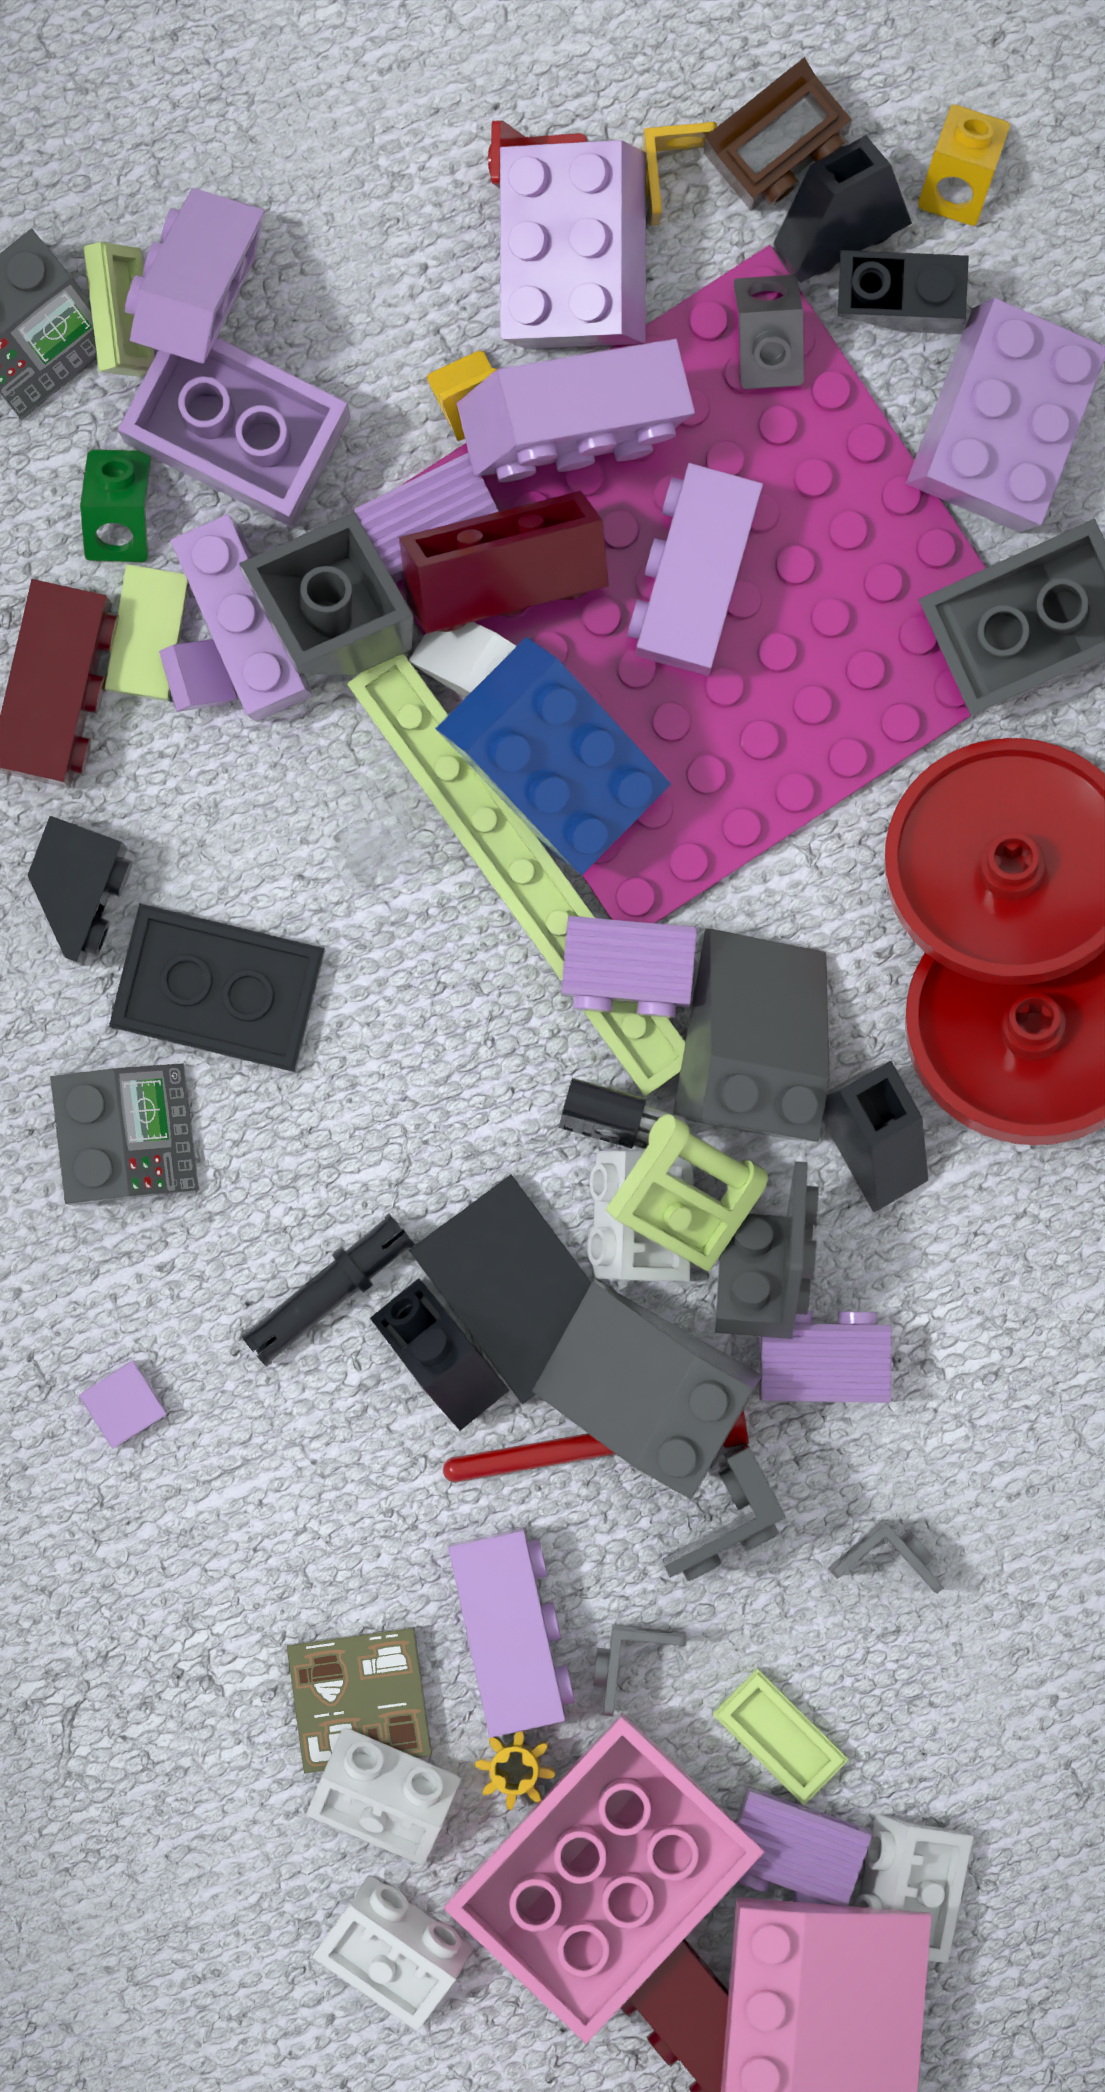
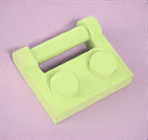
(676, 1211)

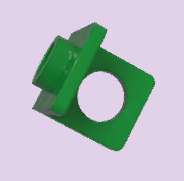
(115, 493)

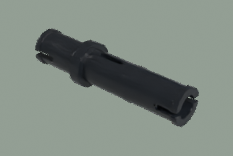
(328, 1289)

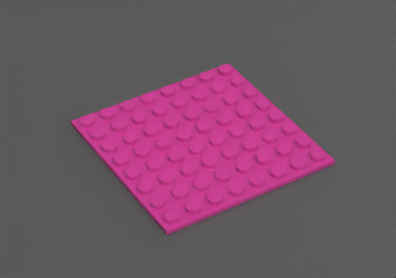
(824, 640)

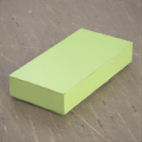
(109, 278)
(148, 621)
(780, 1736)

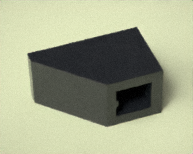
(841, 205)
(904, 290)
(73, 882)
(878, 1134)
(439, 1354)

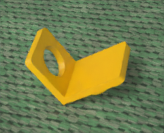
(666, 139)
(965, 150)
(455, 382)

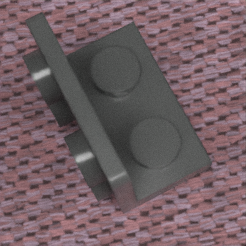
(769, 1267)
(746, 1487)

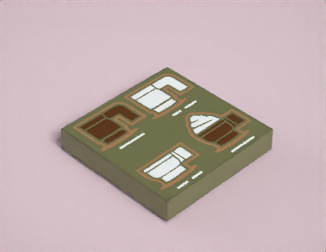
(359, 1685)

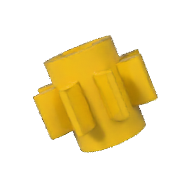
(500, 1777)

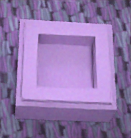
(196, 675)
(123, 1404)

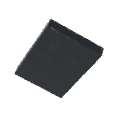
(217, 988)
(506, 1281)

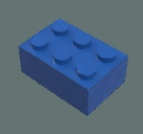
(553, 755)

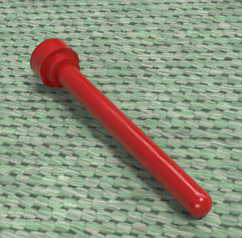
(547, 1454)

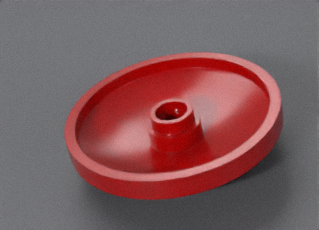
(1002, 861)
(1012, 1056)

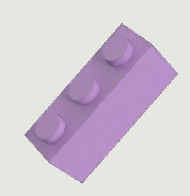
(194, 274)
(695, 568)
(237, 623)
(510, 1631)

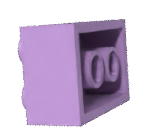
(572, 244)
(575, 410)
(1007, 415)
(237, 427)

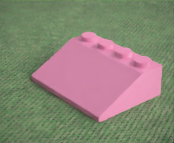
(603, 1878)
(825, 1998)

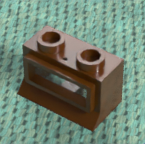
(777, 136)

